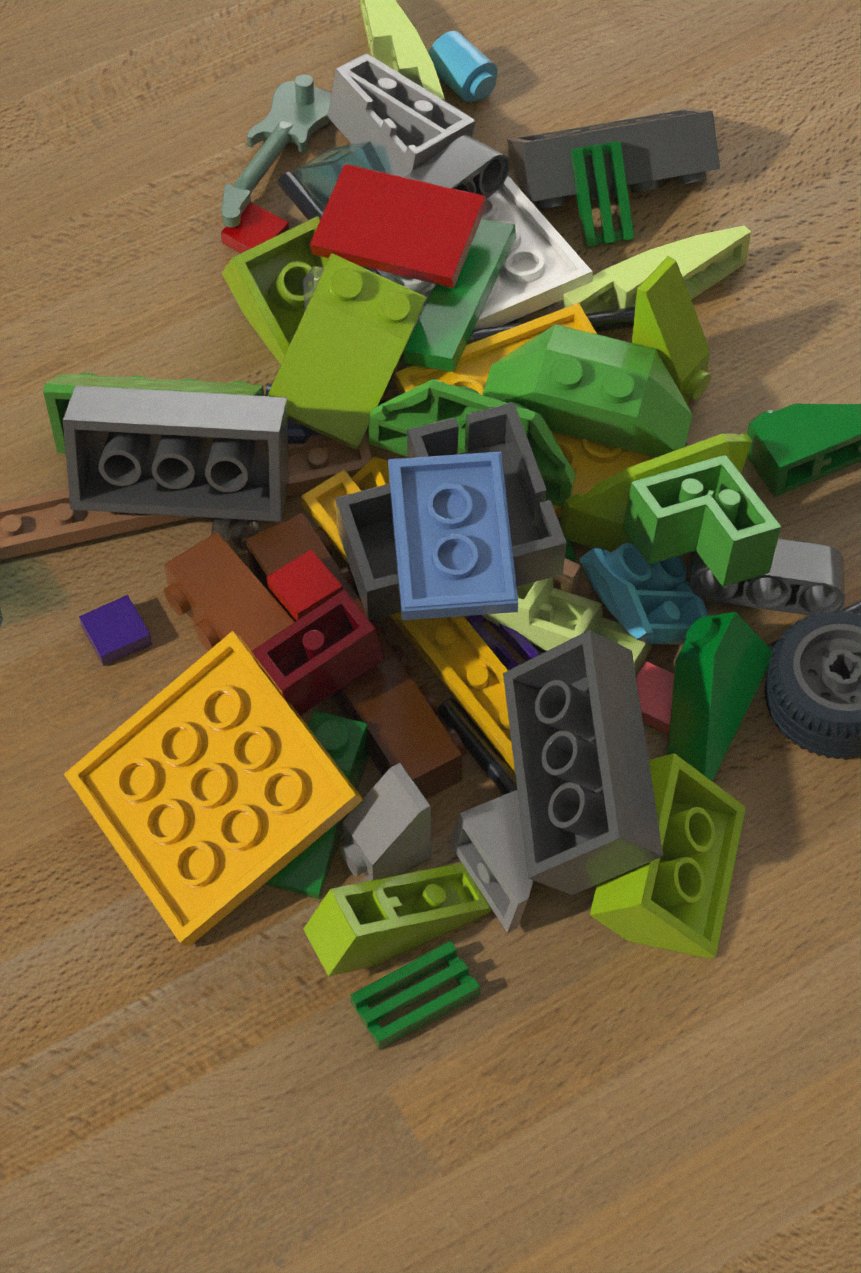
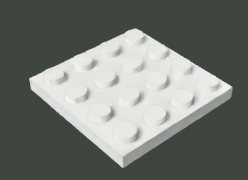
(536, 269)

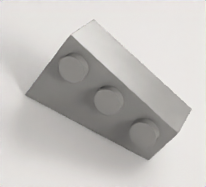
(394, 114)

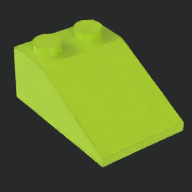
(270, 284)
(345, 350)

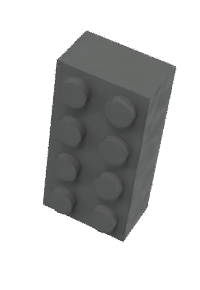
(177, 453)
(581, 764)

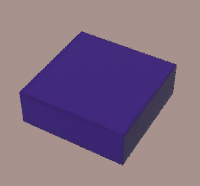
(115, 630)

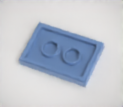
(452, 536)

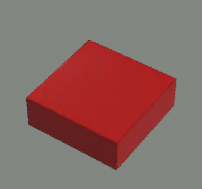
(255, 228)
(303, 584)

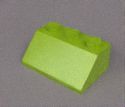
(683, 894)

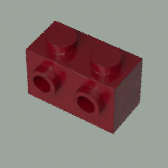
(320, 652)

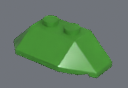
(595, 390)
(442, 401)

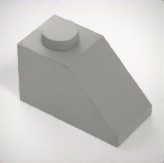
(388, 828)
(493, 853)

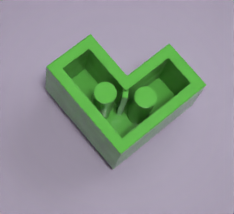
(706, 511)

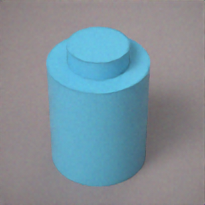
(463, 67)

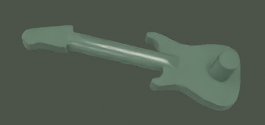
(294, 116)

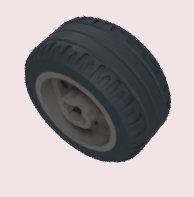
(817, 684)

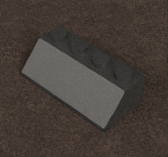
(652, 149)

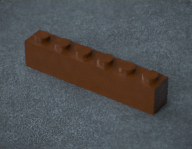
(396, 711)

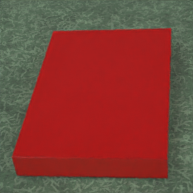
(399, 225)

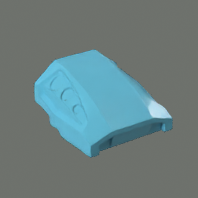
(644, 598)

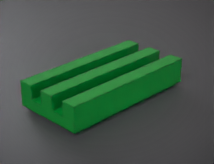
(608, 233)
(406, 975)

